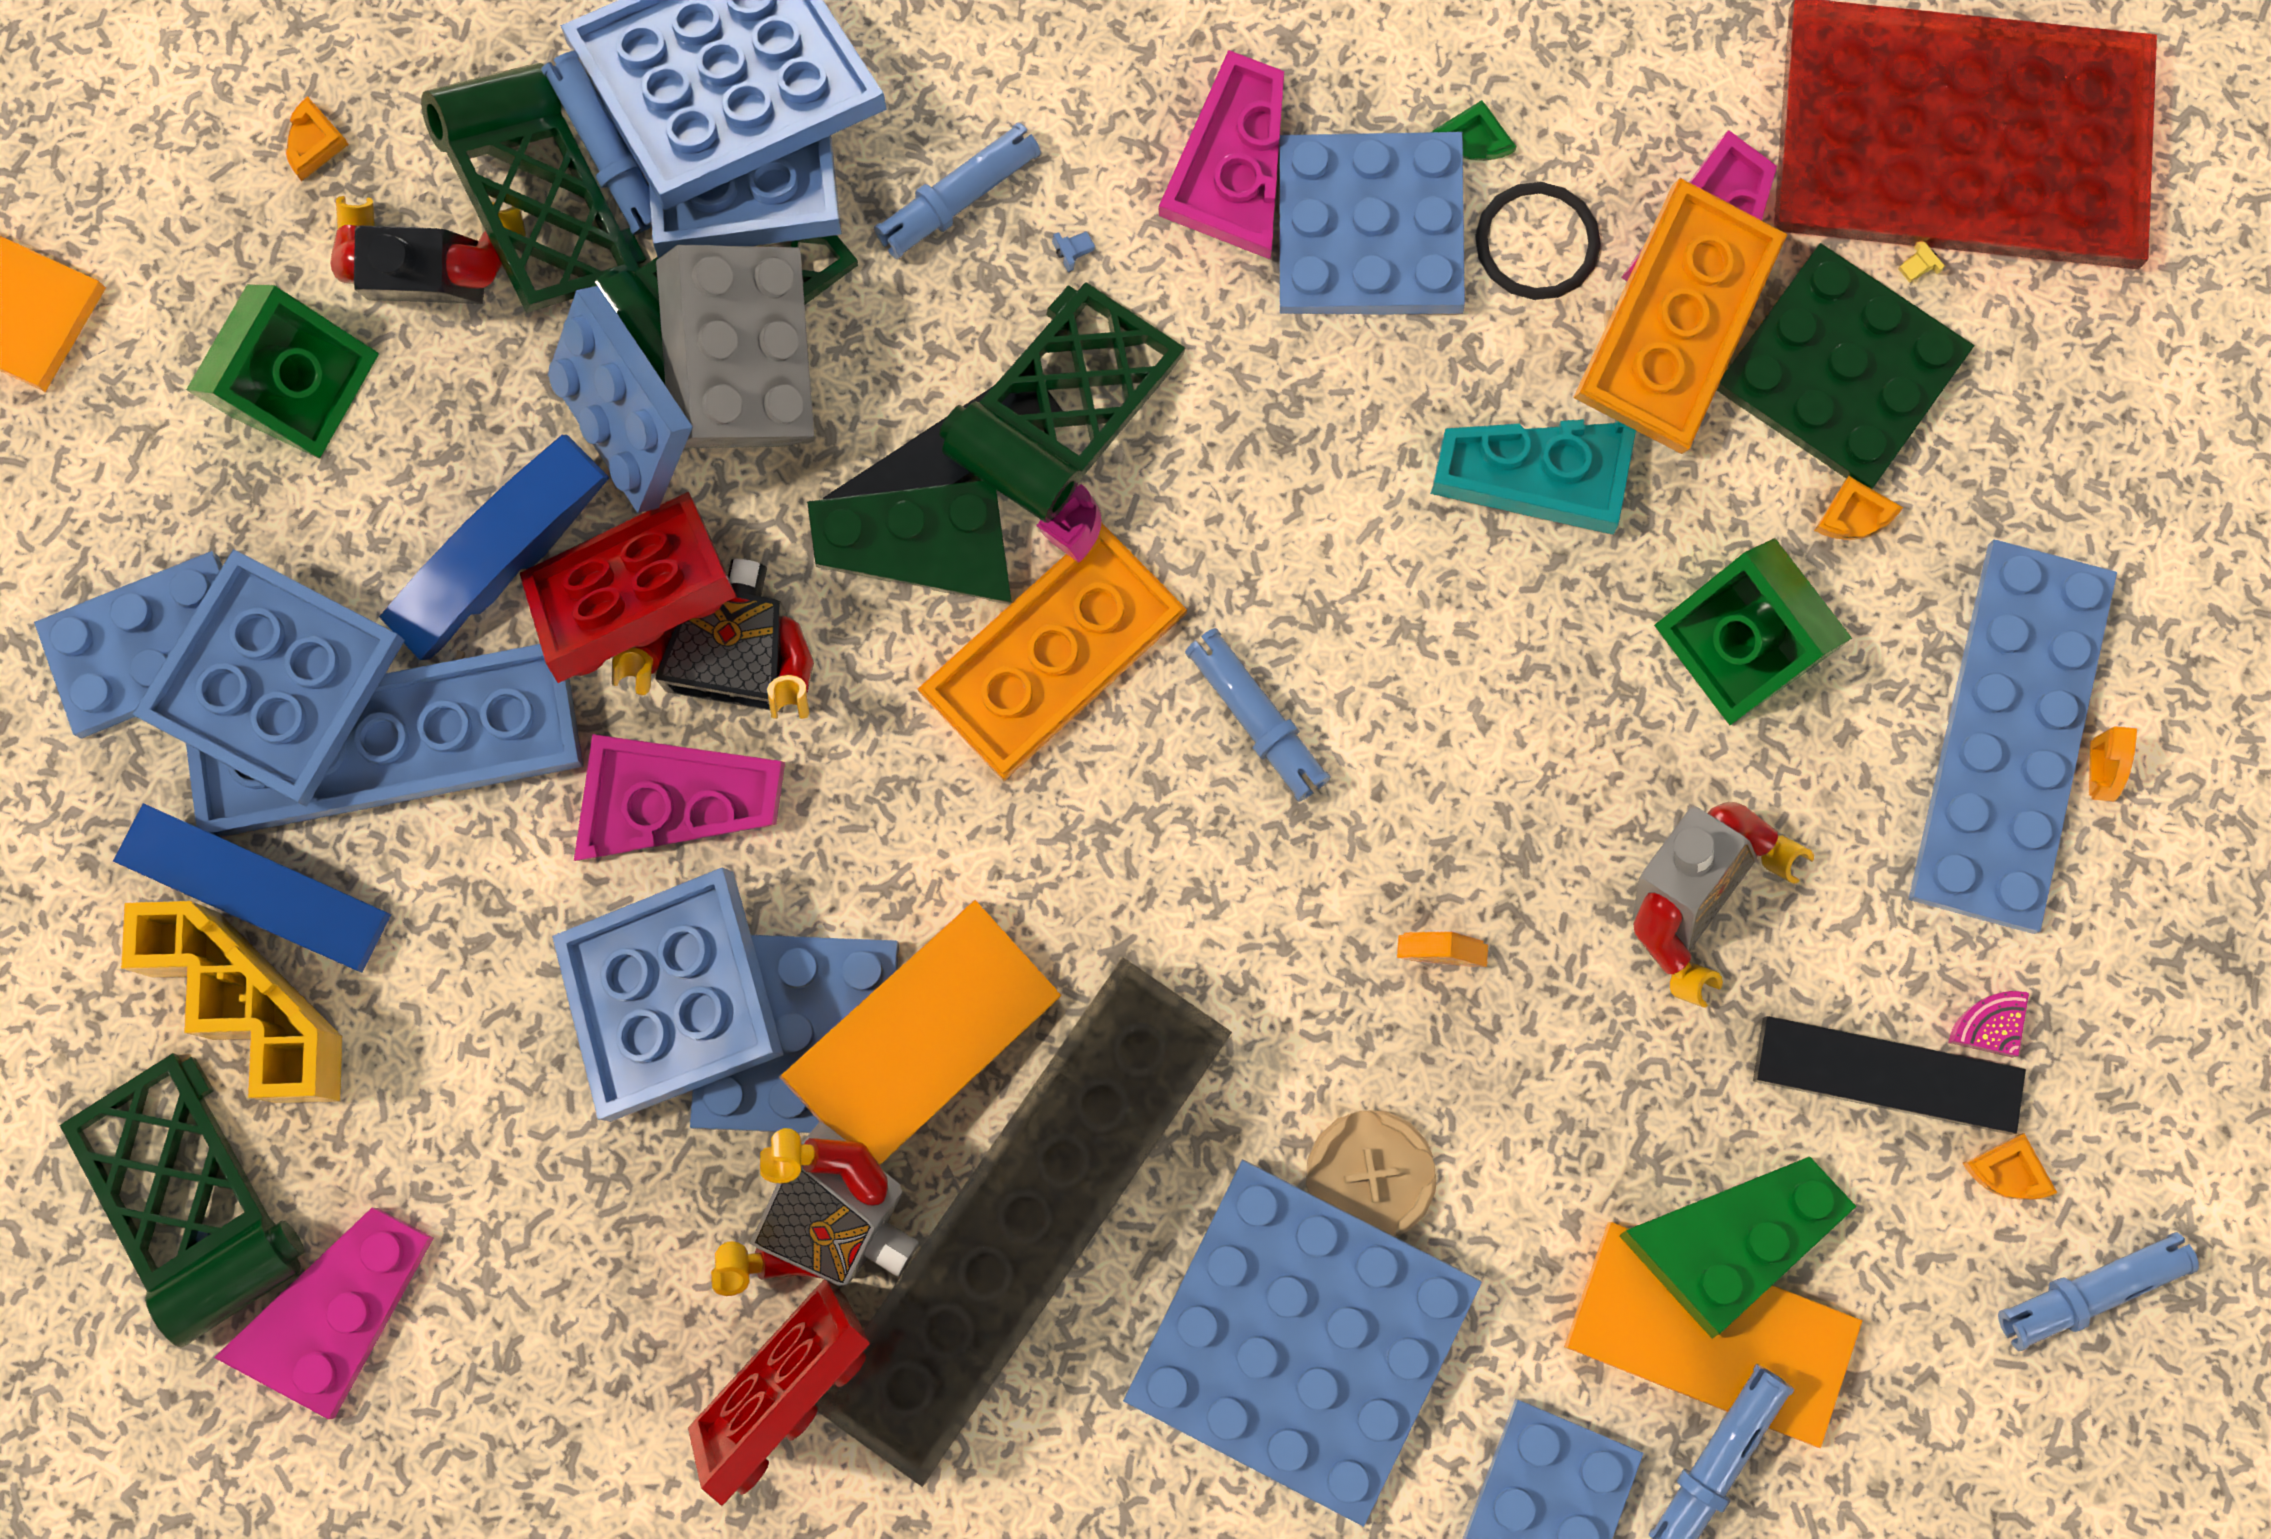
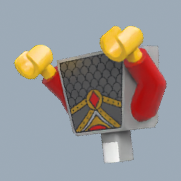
(1693, 881)
(822, 1215)

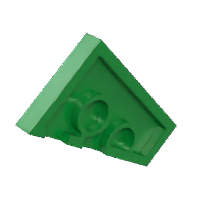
(1739, 1241)

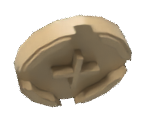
(1374, 1170)

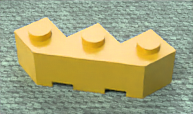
(237, 996)

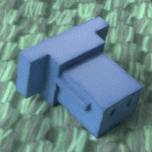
(1072, 248)

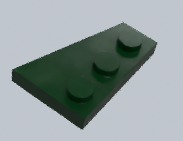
(918, 537)

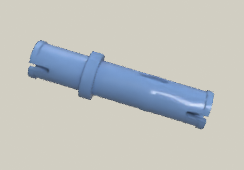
(602, 139)
(938, 204)
(1269, 730)
(2076, 1301)
(1729, 1449)

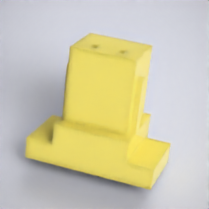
(1921, 262)

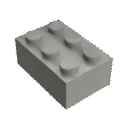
(736, 344)

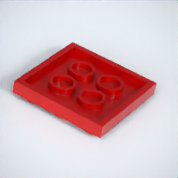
(625, 588)
(776, 1392)

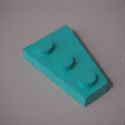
(1548, 473)

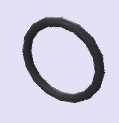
(1523, 290)

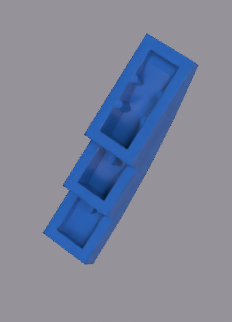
(493, 546)
(252, 888)

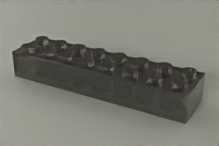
(1024, 1220)

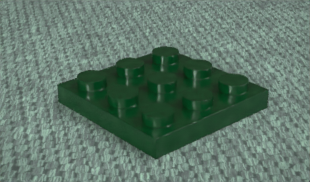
(1844, 367)

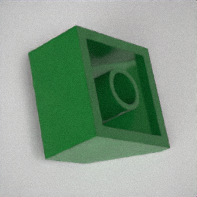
(283, 369)
(1752, 630)

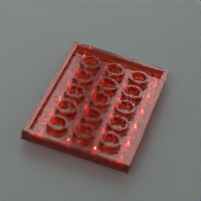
(1967, 133)

